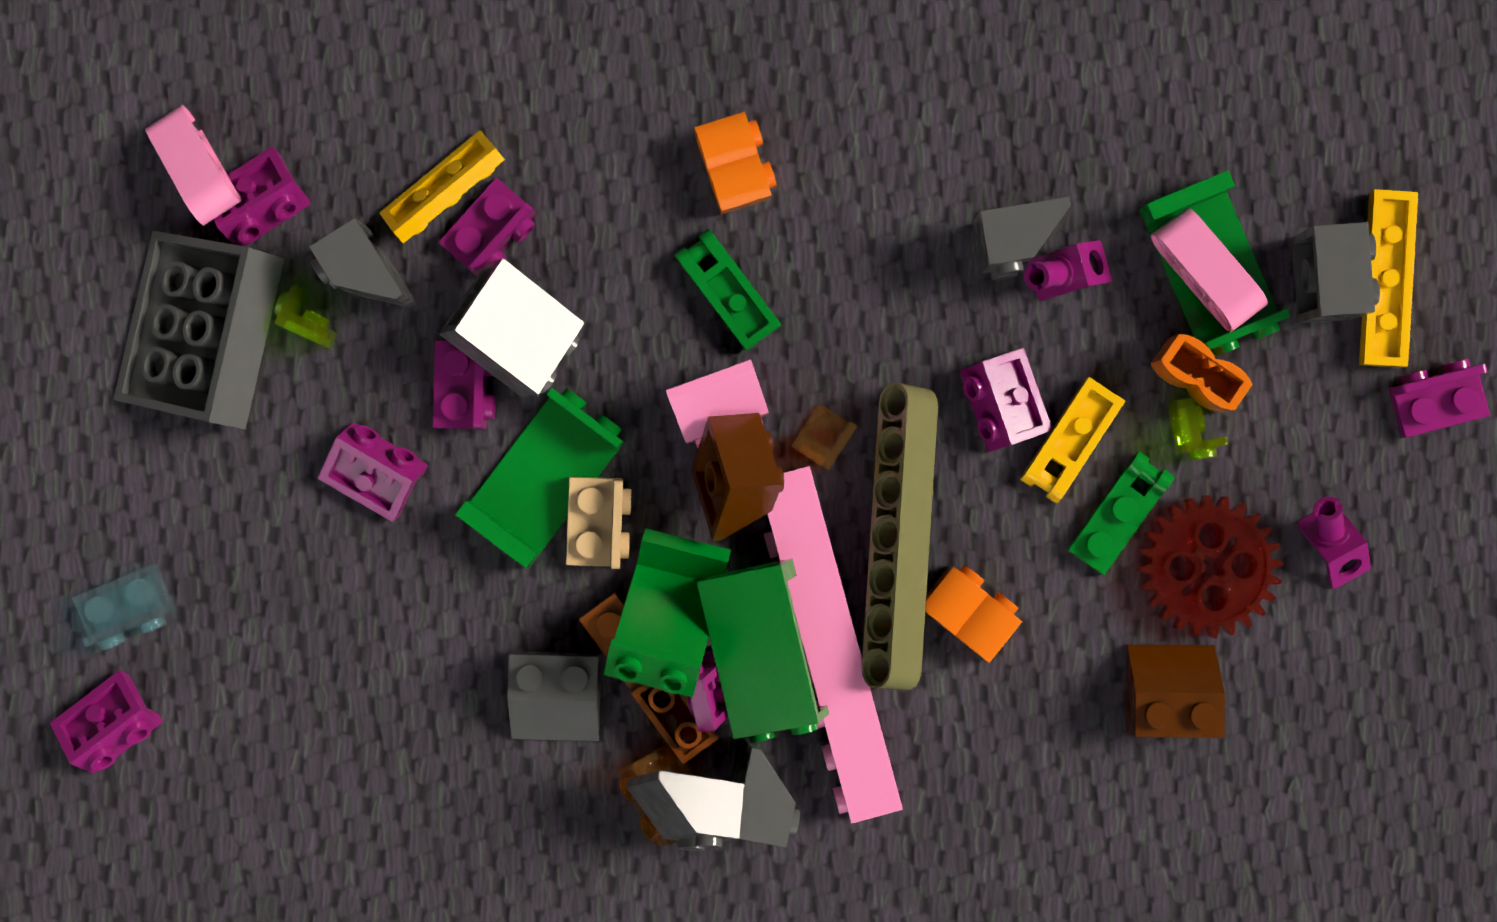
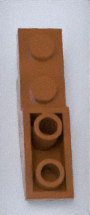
(665, 710)

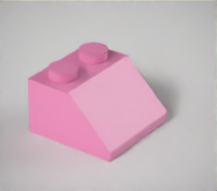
(717, 394)

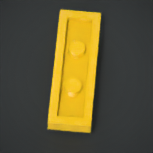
(441, 186)

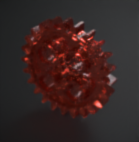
(1237, 594)

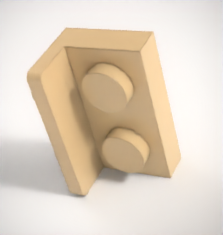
(596, 522)

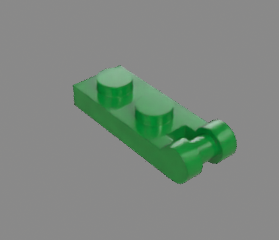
(728, 291)
(1119, 514)

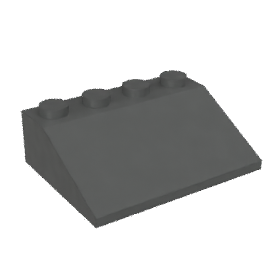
(199, 329)

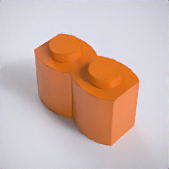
(734, 163)
(1211, 381)
(970, 612)

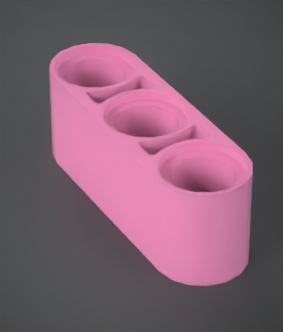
(192, 165)
(1209, 269)

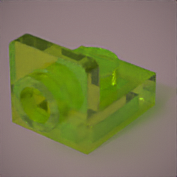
(309, 325)
(1187, 424)

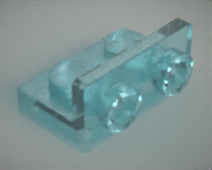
(124, 605)

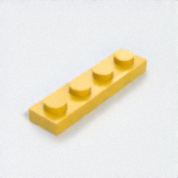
(1387, 330)

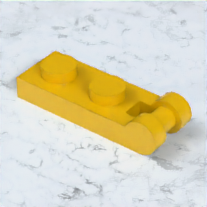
(1073, 438)

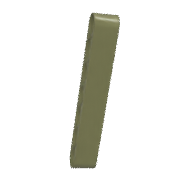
(899, 537)

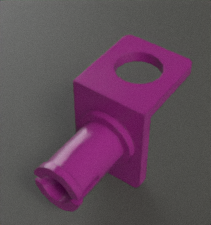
(1067, 270)
(1335, 540)

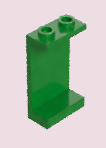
(1214, 207)
(529, 489)
(663, 618)
(759, 651)

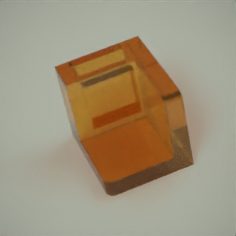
(823, 437)

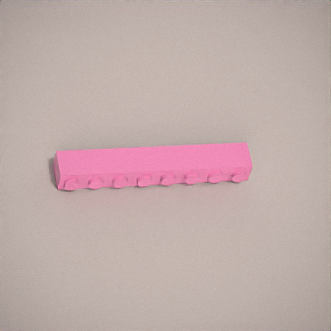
(832, 653)

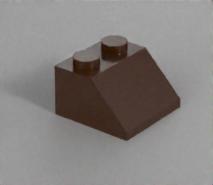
(736, 473)
(1174, 691)

